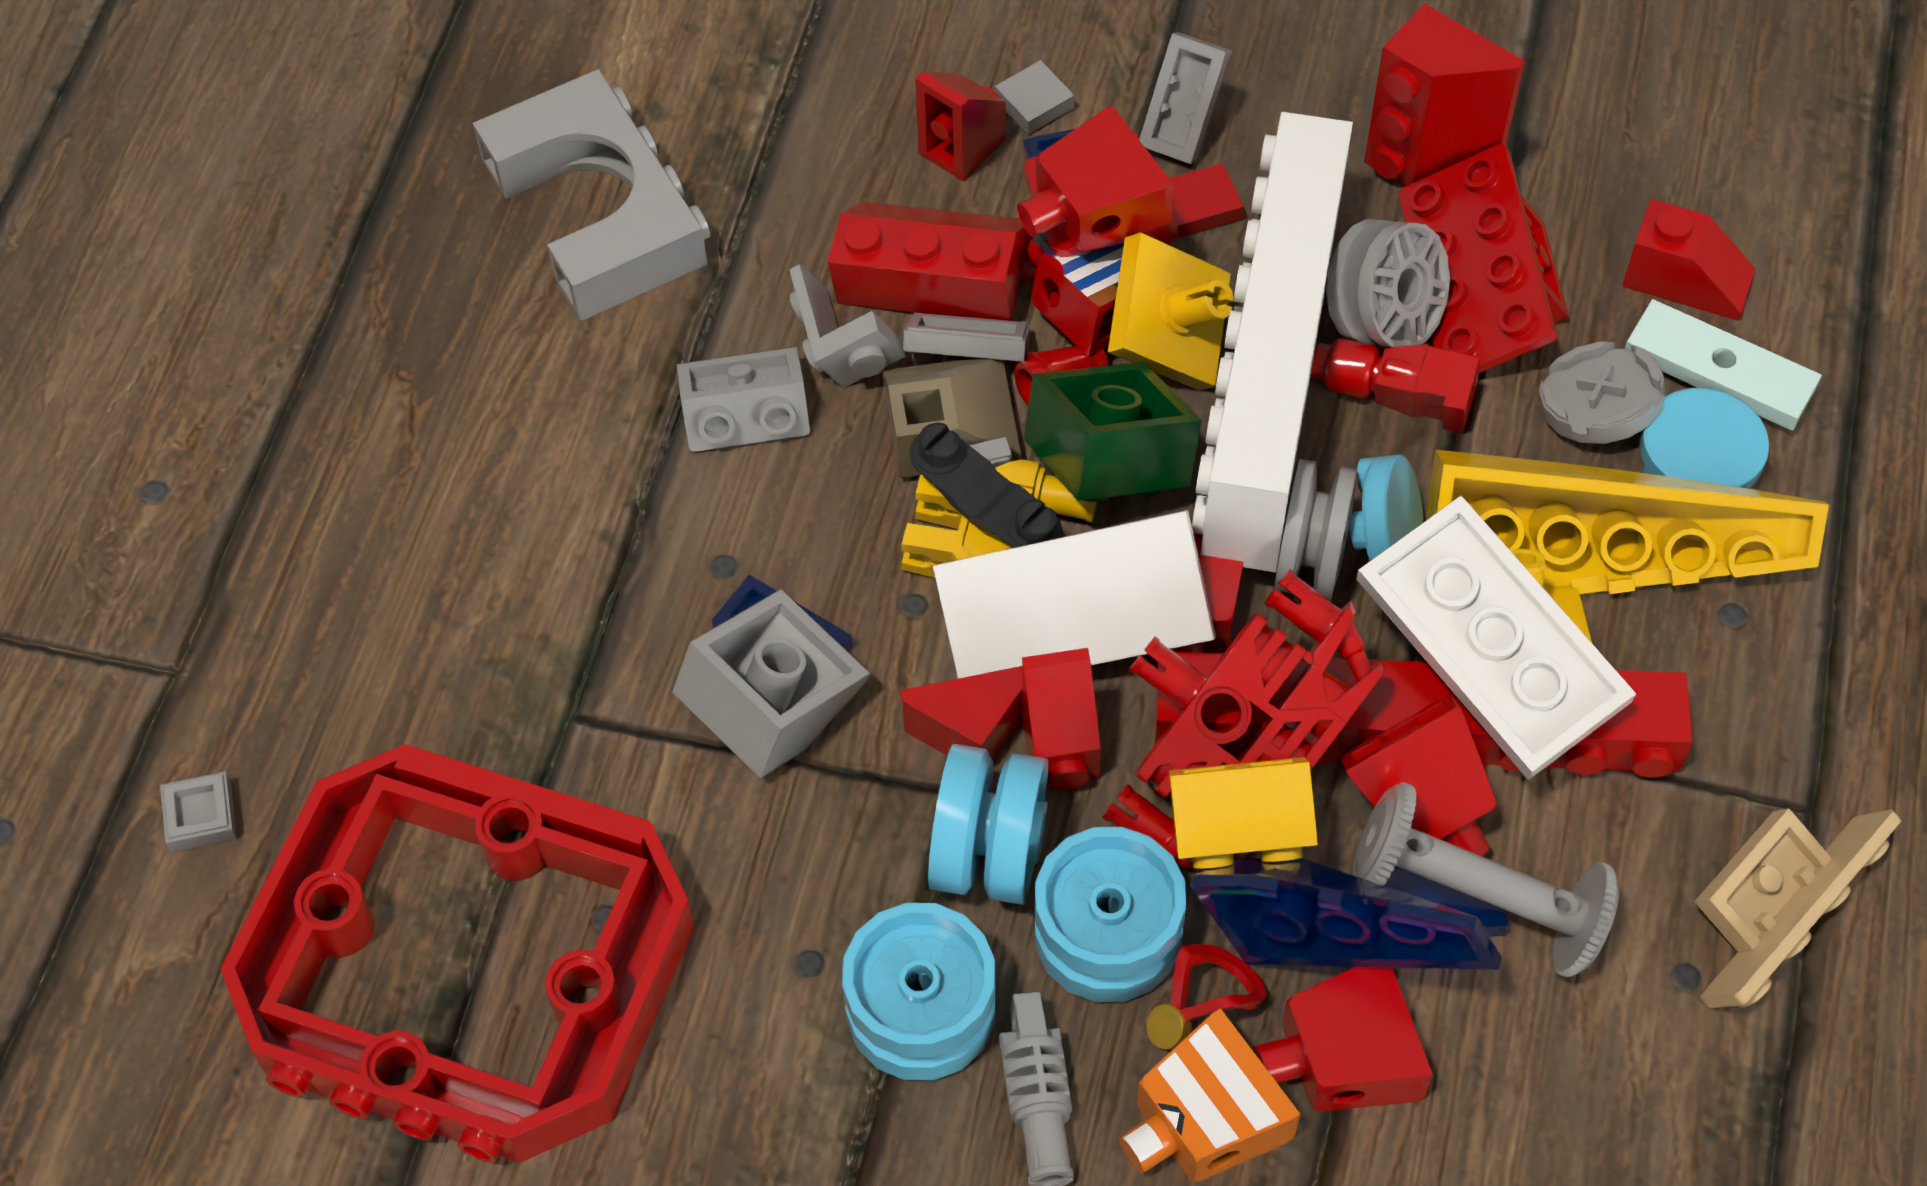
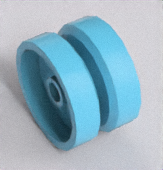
(997, 825)
(1109, 914)
(919, 991)

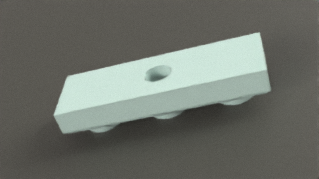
(1725, 362)

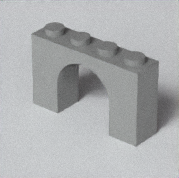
(591, 129)

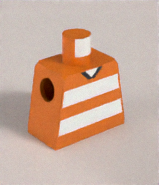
(1209, 1105)

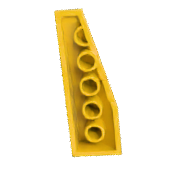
(1627, 526)

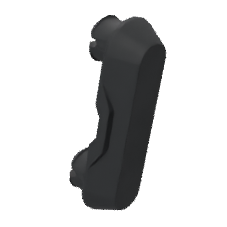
(980, 490)

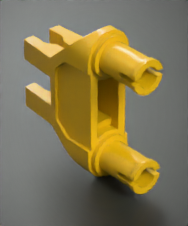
(931, 546)

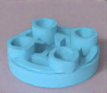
(1706, 439)
(1388, 503)

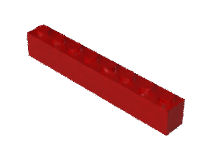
(1644, 737)

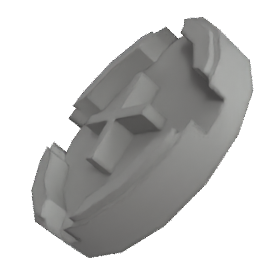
(1602, 393)

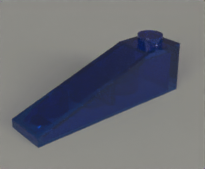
(1330, 918)

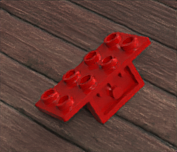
(1498, 255)

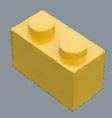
(1243, 810)

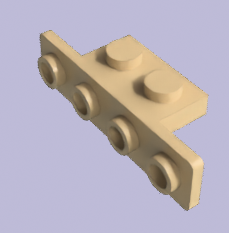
(1778, 892)

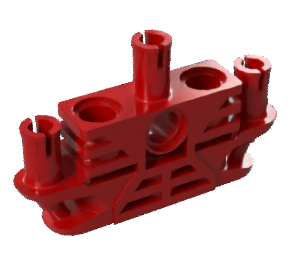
(1251, 671)

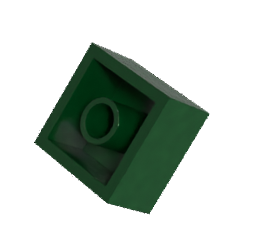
(1111, 431)

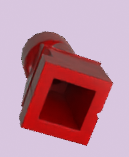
(1406, 378)

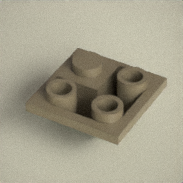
(963, 394)

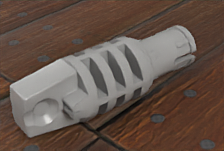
(1037, 1090)

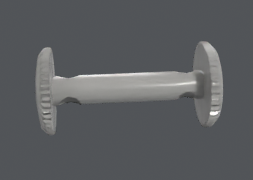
(1578, 916)

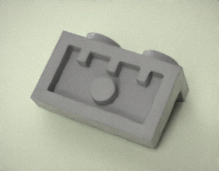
(743, 399)

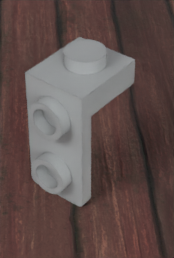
(845, 352)

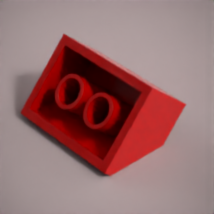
(1439, 97)
(928, 261)

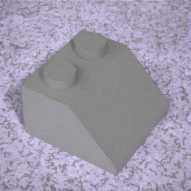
(768, 681)

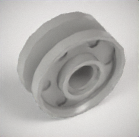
(1388, 283)
(1316, 527)

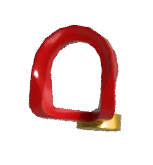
(1171, 1022)

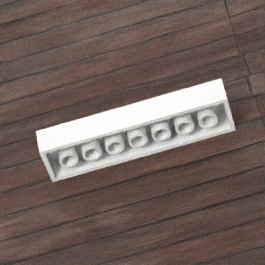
(1273, 342)

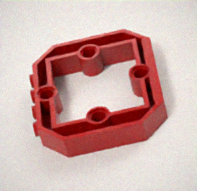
(325, 868)

